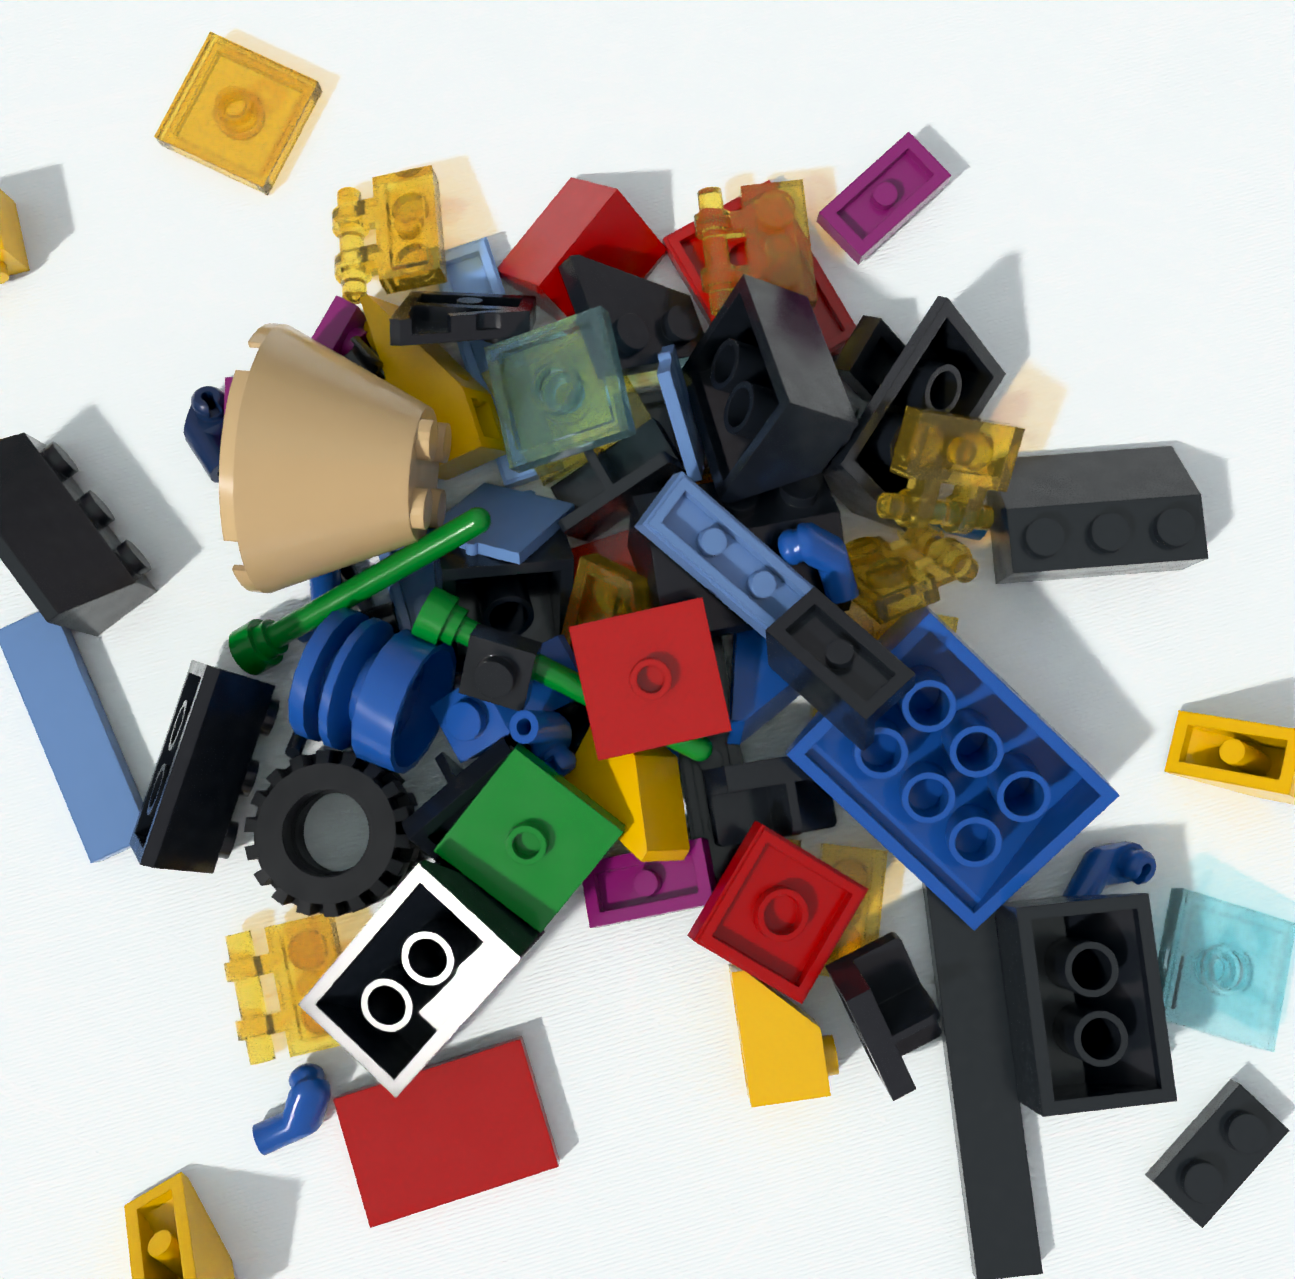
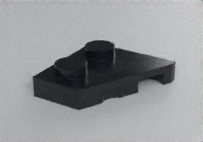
(641, 312)
(459, 317)

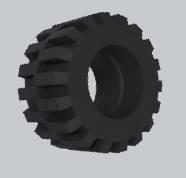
(281, 841)

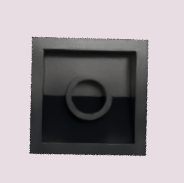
(509, 596)

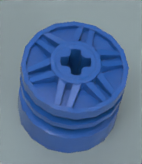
(370, 689)

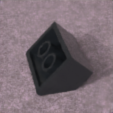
(938, 371)
(766, 392)
(764, 516)
(1096, 516)
(61, 541)
(203, 770)
(417, 972)
(1085, 1003)

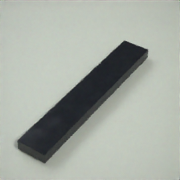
(983, 1094)

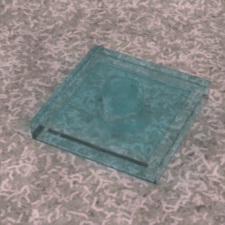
(559, 390)
(1224, 968)

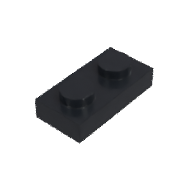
(1217, 1152)

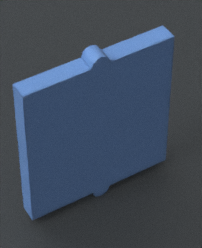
(680, 412)
(518, 521)

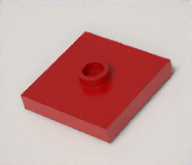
(650, 678)
(777, 912)

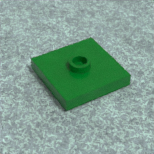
(529, 838)

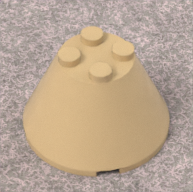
(322, 463)

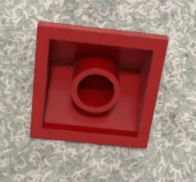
(584, 222)

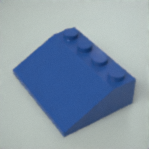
(958, 774)

